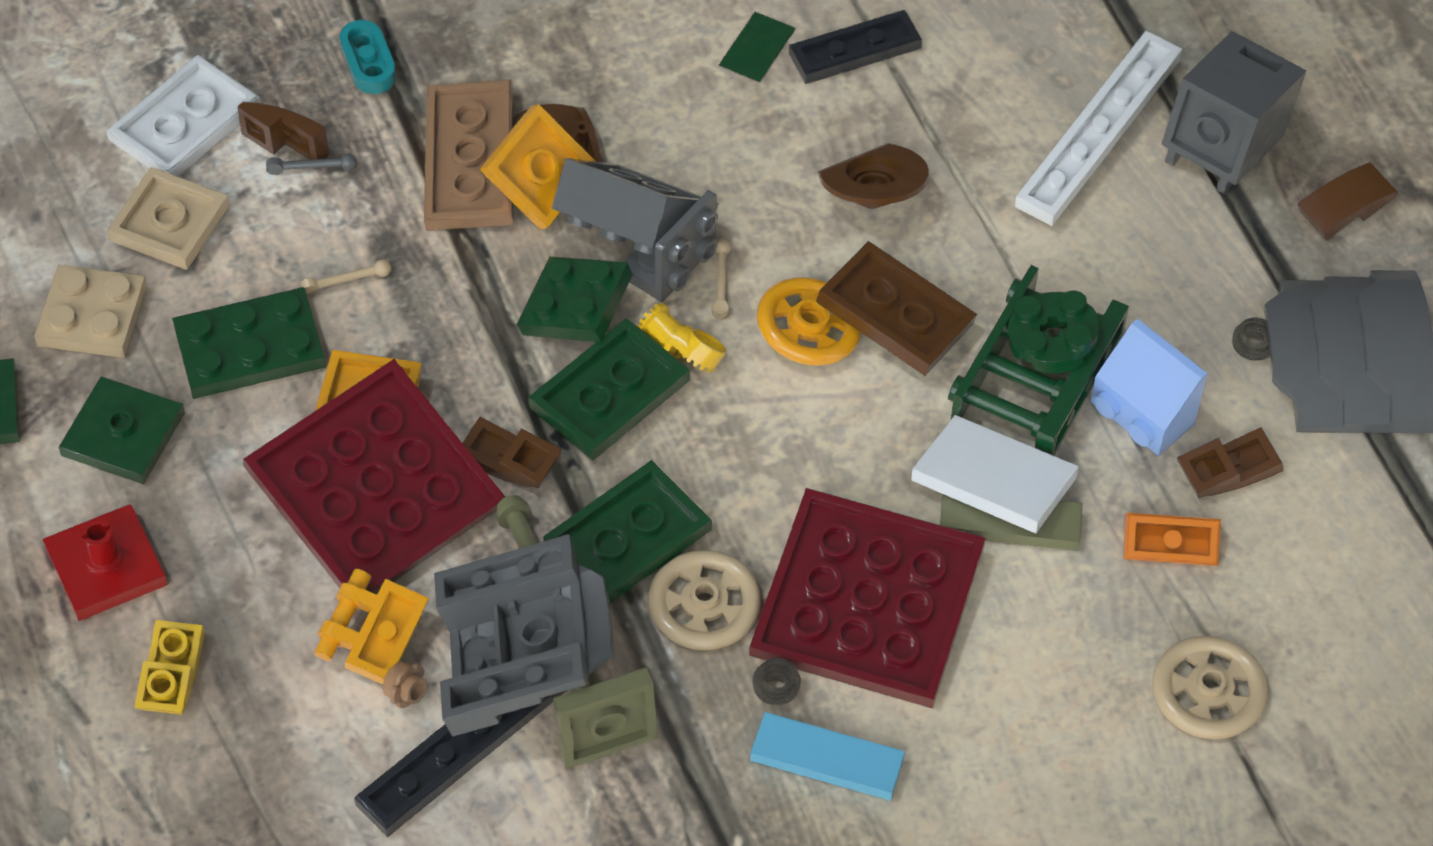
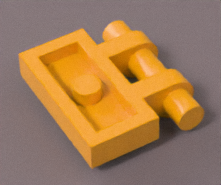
(386, 630)

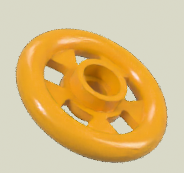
(805, 321)

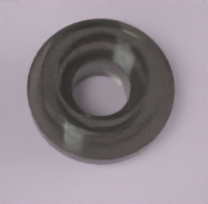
(1255, 329)
(779, 670)

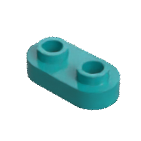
(372, 63)

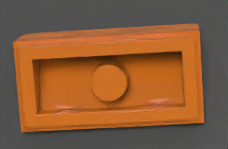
(1171, 538)

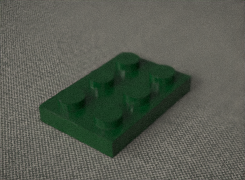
(248, 342)
(609, 389)
(634, 528)

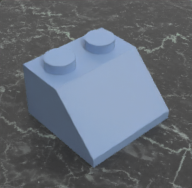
(1149, 388)

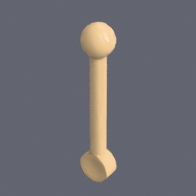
(381, 268)
(720, 307)

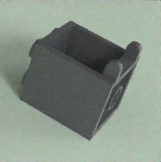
(1232, 109)

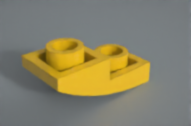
(171, 667)

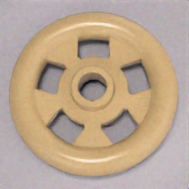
(695, 633)
(1198, 719)

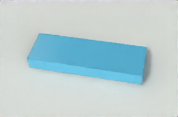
(827, 756)

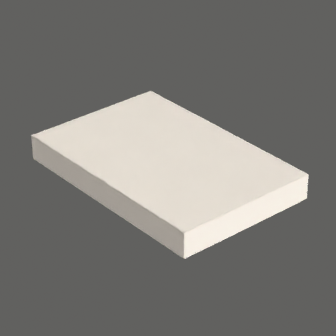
(182, 118)
(995, 473)

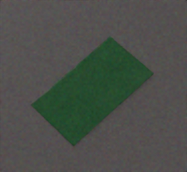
(757, 46)

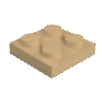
(168, 218)
(91, 311)

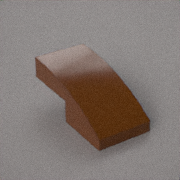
(275, 127)
(1345, 198)
(510, 457)
(1230, 466)

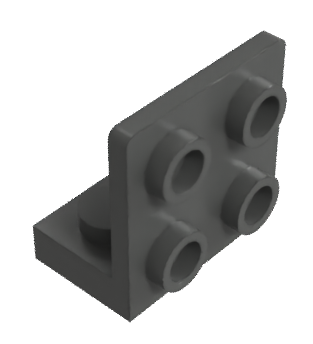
(678, 251)

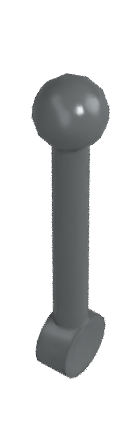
(276, 165)

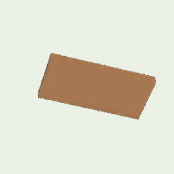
(461, 133)

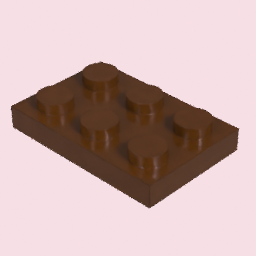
(896, 308)

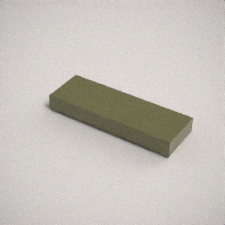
(1059, 530)

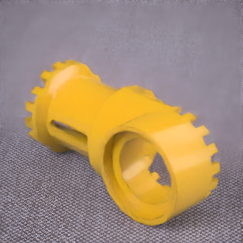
(682, 340)

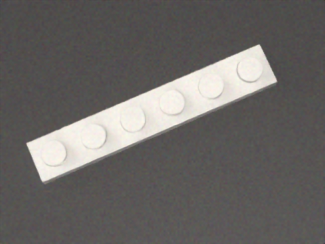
(1098, 128)

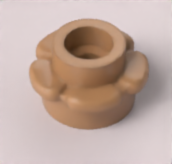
(405, 684)

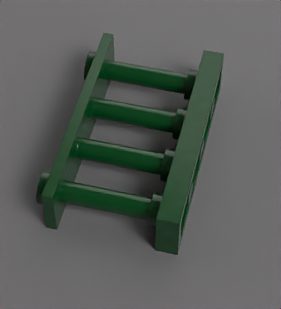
(1064, 394)

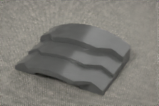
(1354, 352)
(520, 631)

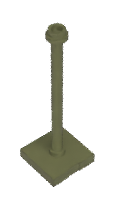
(602, 714)

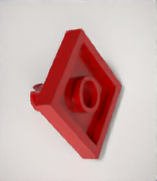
(104, 562)

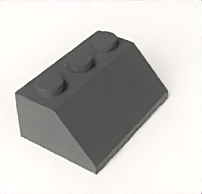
(620, 202)

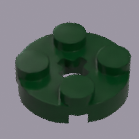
(1053, 310)

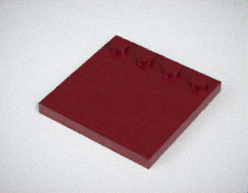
(374, 480)
(868, 597)

